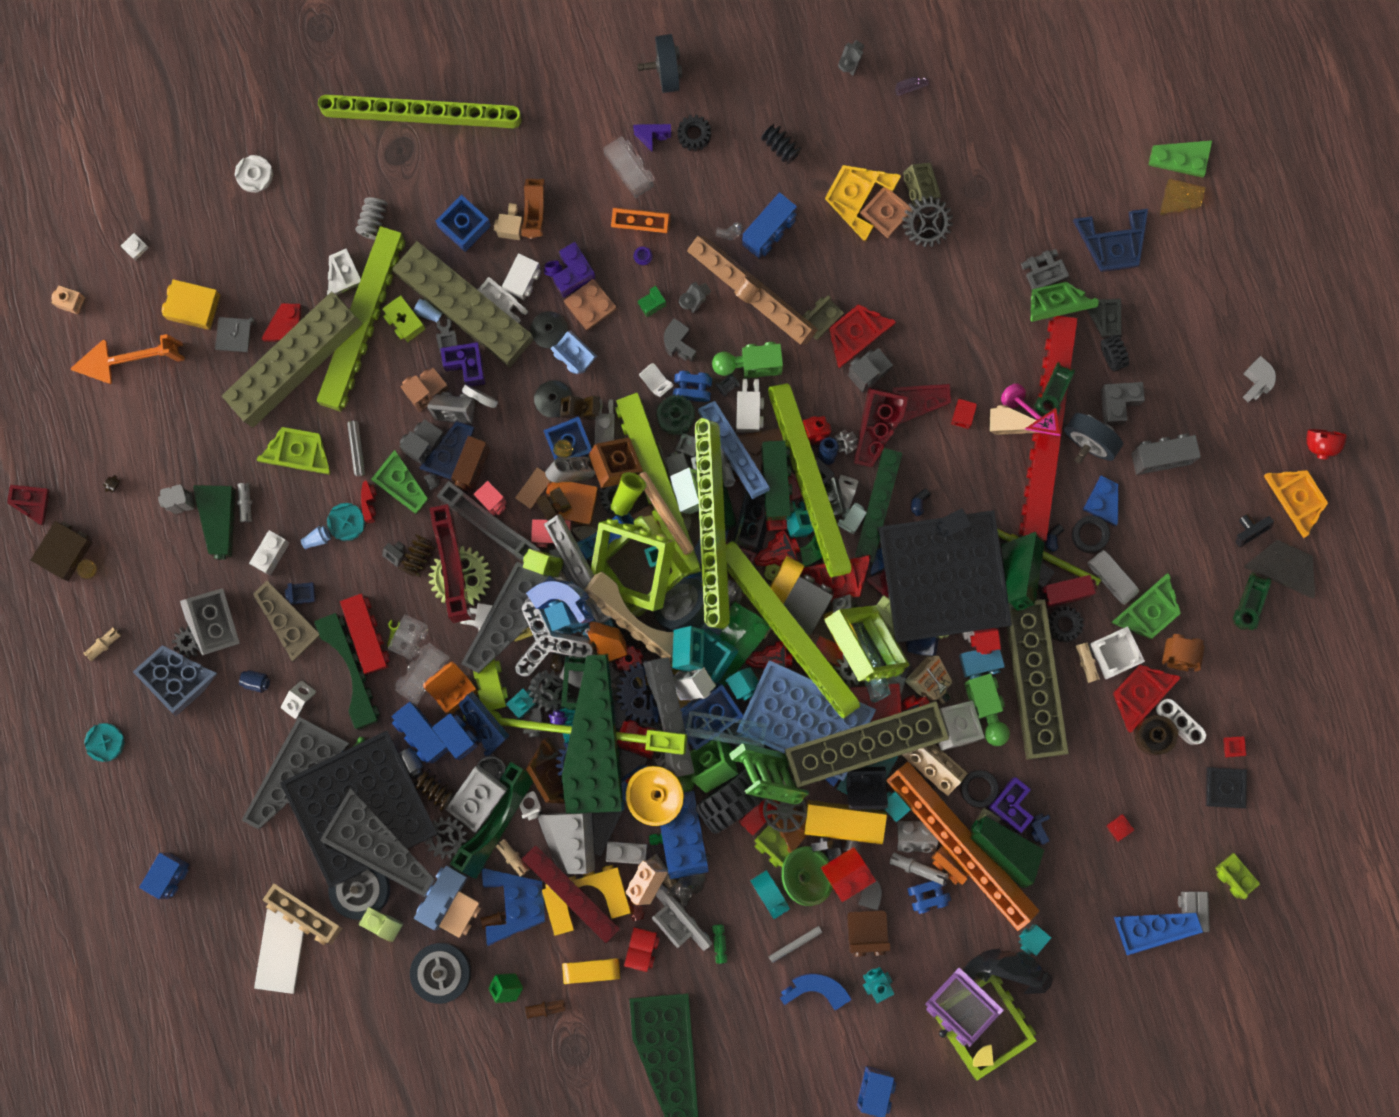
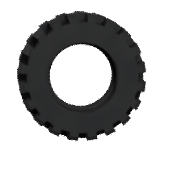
(728, 802)

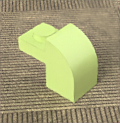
(381, 924)

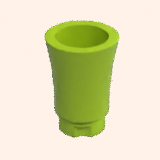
(628, 491)

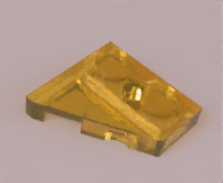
(1181, 196)

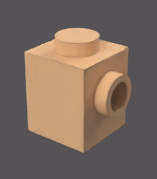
(67, 299)

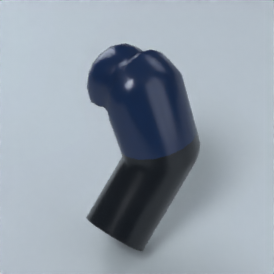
(917, 502)
(1051, 542)

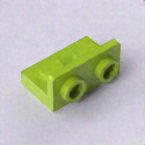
(773, 844)
(1236, 876)

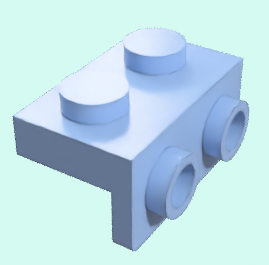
(573, 353)

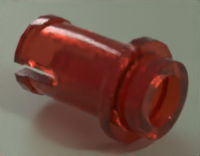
(636, 911)

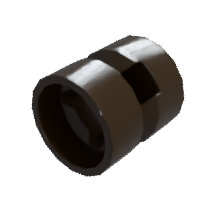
(547, 507)

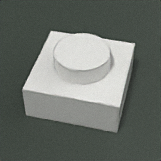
(134, 246)

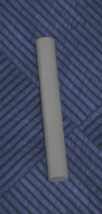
(795, 944)

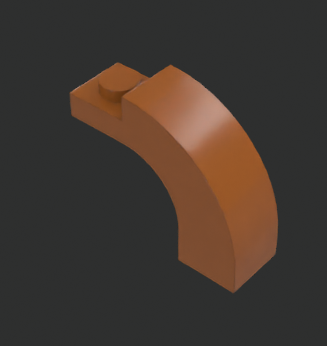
(534, 208)

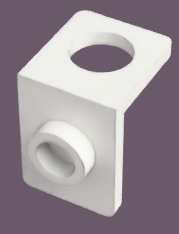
(655, 380)
(847, 490)
(295, 700)
(533, 812)

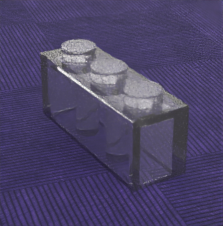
(629, 166)
(419, 671)

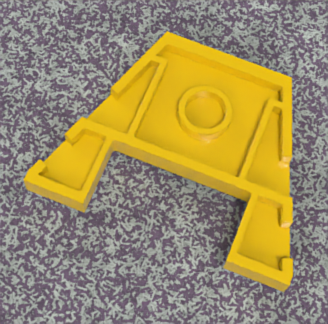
(851, 191)

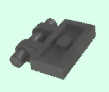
(1046, 275)

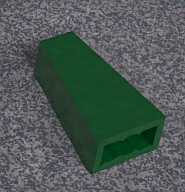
(216, 514)
(1022, 569)
(1008, 850)

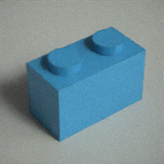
(975, 664)

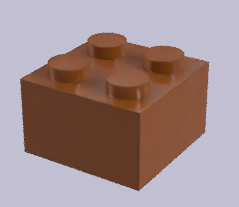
(613, 459)

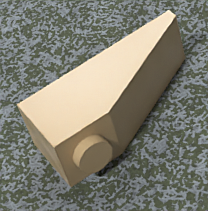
(1008, 421)

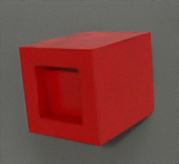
(963, 413)

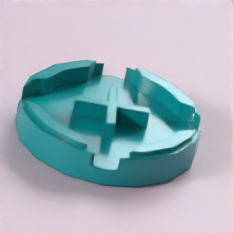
(346, 522)
(104, 742)

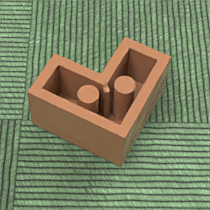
(422, 390)

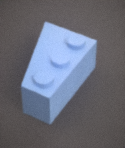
(440, 897)

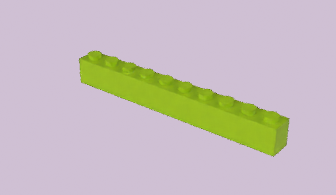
(366, 307)
(648, 454)

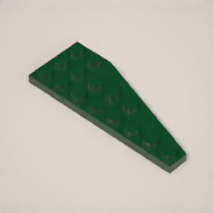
(592, 758)
(666, 1049)

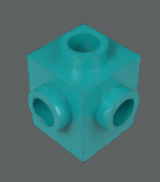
(878, 984)

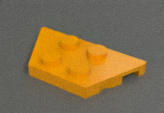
(1298, 497)

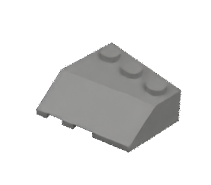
(569, 841)

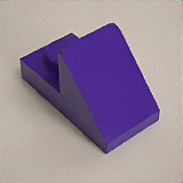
(647, 132)

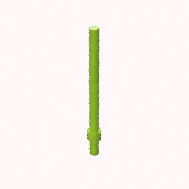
(1052, 559)

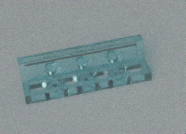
(876, 689)
(723, 736)

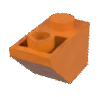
(607, 640)

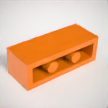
(641, 220)

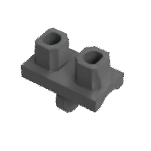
(851, 57)
(694, 296)

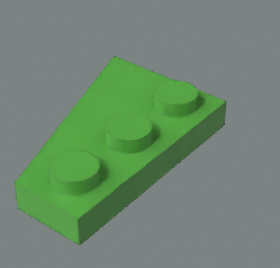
(1182, 157)
(400, 484)

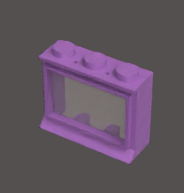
(963, 1008)

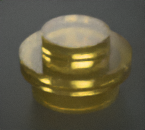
(563, 448)
(86, 569)

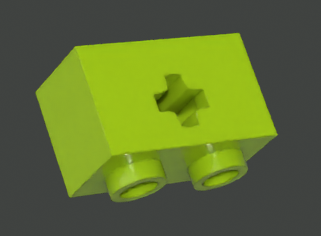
(400, 309)
(543, 563)

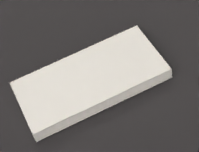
(279, 954)

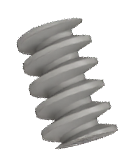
(370, 217)

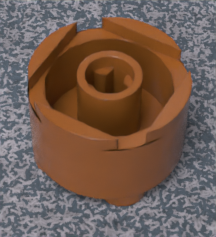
(1183, 653)

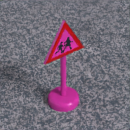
(1015, 395)

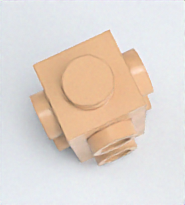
(646, 882)

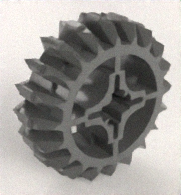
(939, 232)

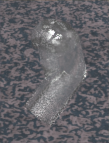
(730, 233)

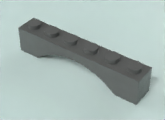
(485, 521)
(663, 688)

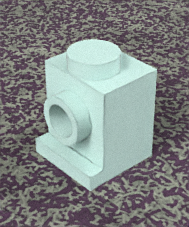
(852, 518)

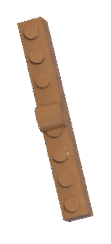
(752, 290)

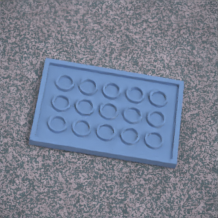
(796, 711)

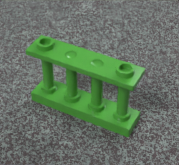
(775, 762)

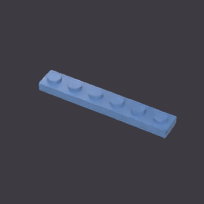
(735, 452)

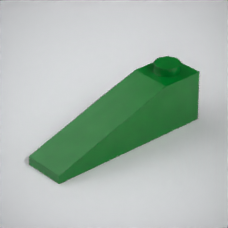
(744, 633)

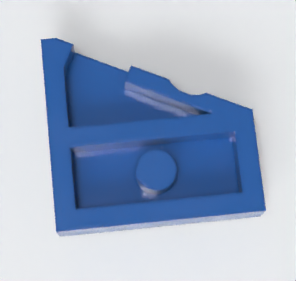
(1104, 501)

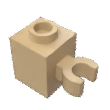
(509, 225)

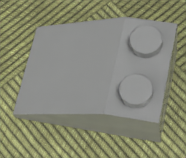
(452, 408)
(210, 621)

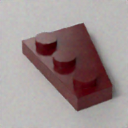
(923, 399)

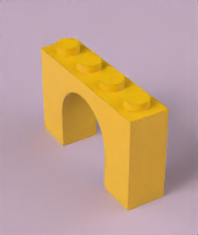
(608, 882)

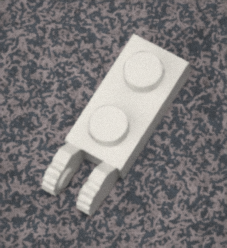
(501, 298)

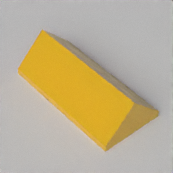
(840, 822)

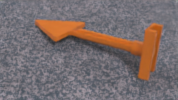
(98, 363)

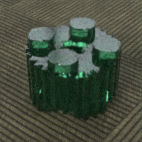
(669, 407)

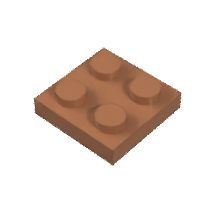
(885, 212)
(590, 305)

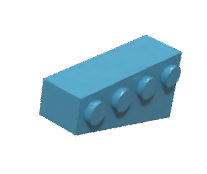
(562, 618)

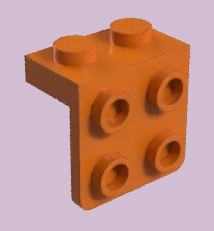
(449, 687)
(944, 861)

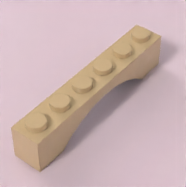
(606, 595)

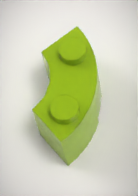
(490, 686)

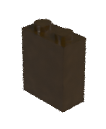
(61, 550)

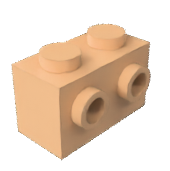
(460, 914)

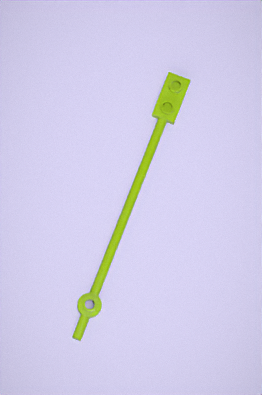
(655, 740)

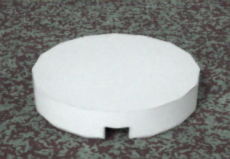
(254, 173)
(480, 396)

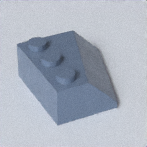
(174, 678)

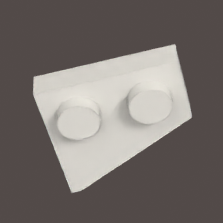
(342, 273)

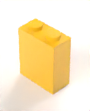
(190, 304)

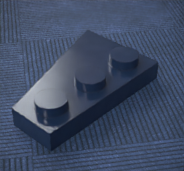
(446, 455)
(485, 725)

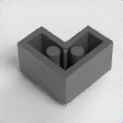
(869, 369)
(1116, 398)
(422, 442)

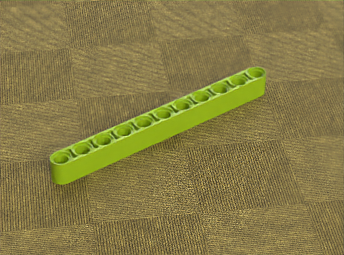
(412, 106)
(809, 480)
(717, 530)
(790, 632)

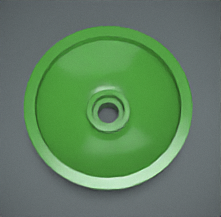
(814, 884)

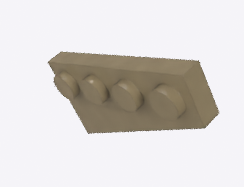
(290, 626)

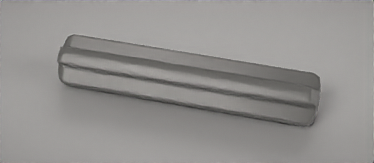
(356, 449)

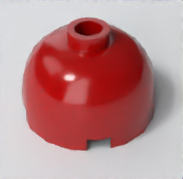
(1325, 443)

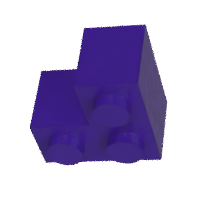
(576, 273)
(467, 358)
(1007, 805)

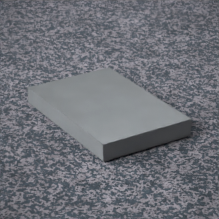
(476, 798)

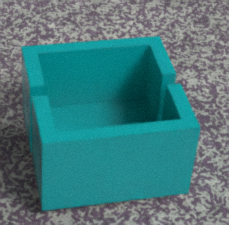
(717, 655)

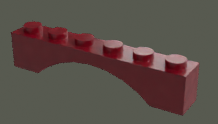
(454, 581)
(570, 894)

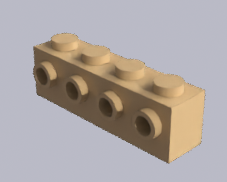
(937, 767)
(305, 916)

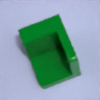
(652, 302)
(505, 988)

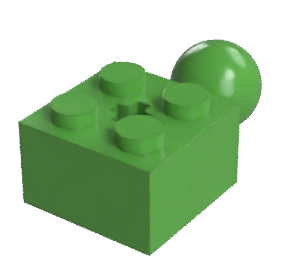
(755, 360)
(988, 704)
(711, 766)

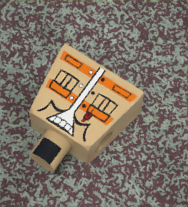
(930, 679)

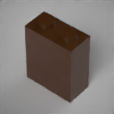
(470, 464)

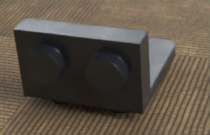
(867, 788)

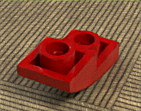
(367, 496)
(755, 818)

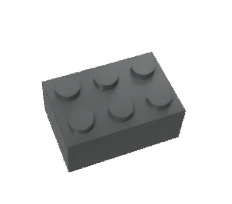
(1165, 454)

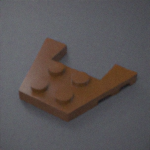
(752, 443)

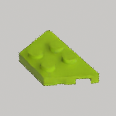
(296, 450)

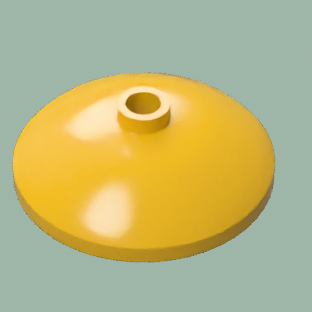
(642, 796)

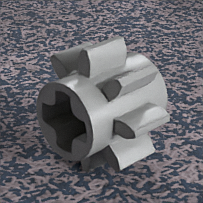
(846, 441)

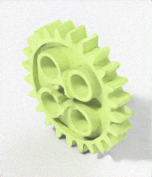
(475, 563)

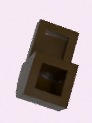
(584, 408)

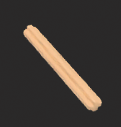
(666, 515)

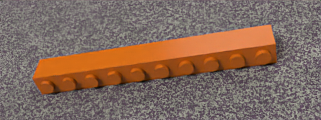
(957, 841)

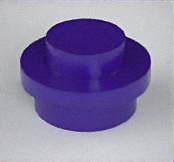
(642, 255)
(552, 268)
(558, 717)

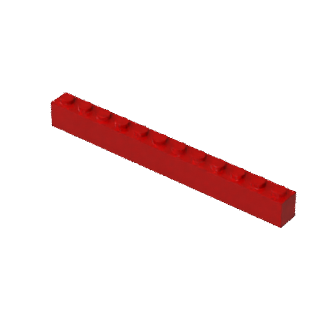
(1046, 446)

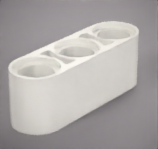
(1189, 726)

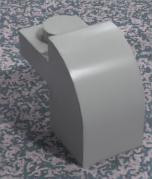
(1262, 376)

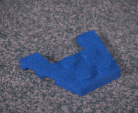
(522, 904)

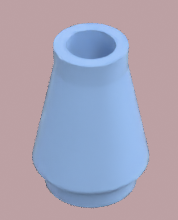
(427, 311)
(317, 537)

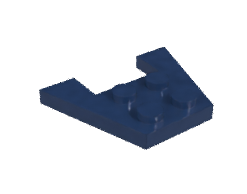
(1118, 248)

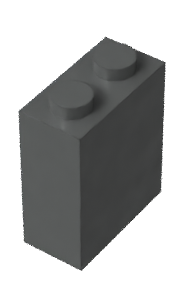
(808, 602)

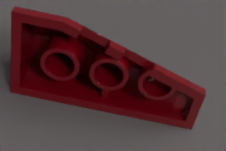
(880, 417)

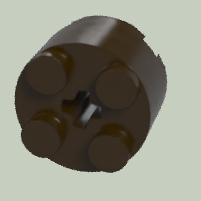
(1165, 740)

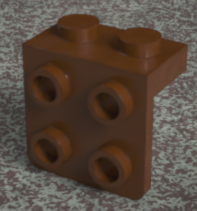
(868, 933)

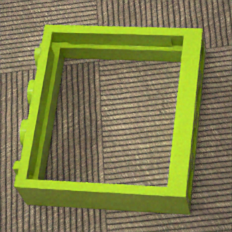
(663, 564)
(679, 567)
(881, 636)
(1017, 1015)

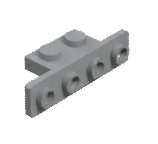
(677, 923)

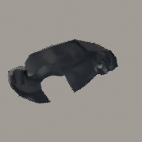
(1012, 966)

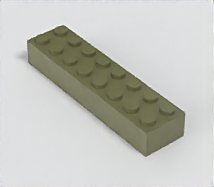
(463, 304)
(292, 359)
(1036, 682)
(866, 744)

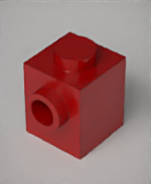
(985, 640)

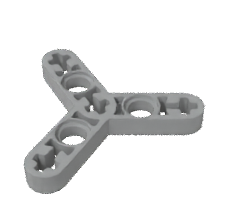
(541, 645)

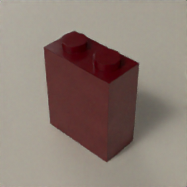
(1068, 591)

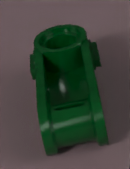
(1054, 389)
(1252, 602)

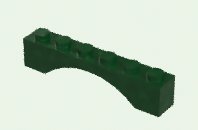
(878, 503)
(361, 708)
(474, 854)

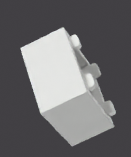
(1116, 653)
(961, 725)

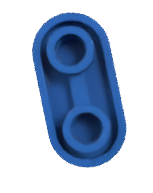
(701, 381)
(922, 905)

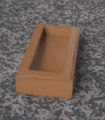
(533, 488)

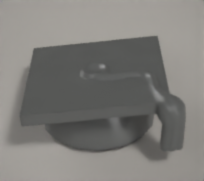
(234, 334)

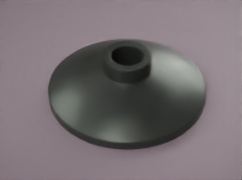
(548, 338)
(544, 404)

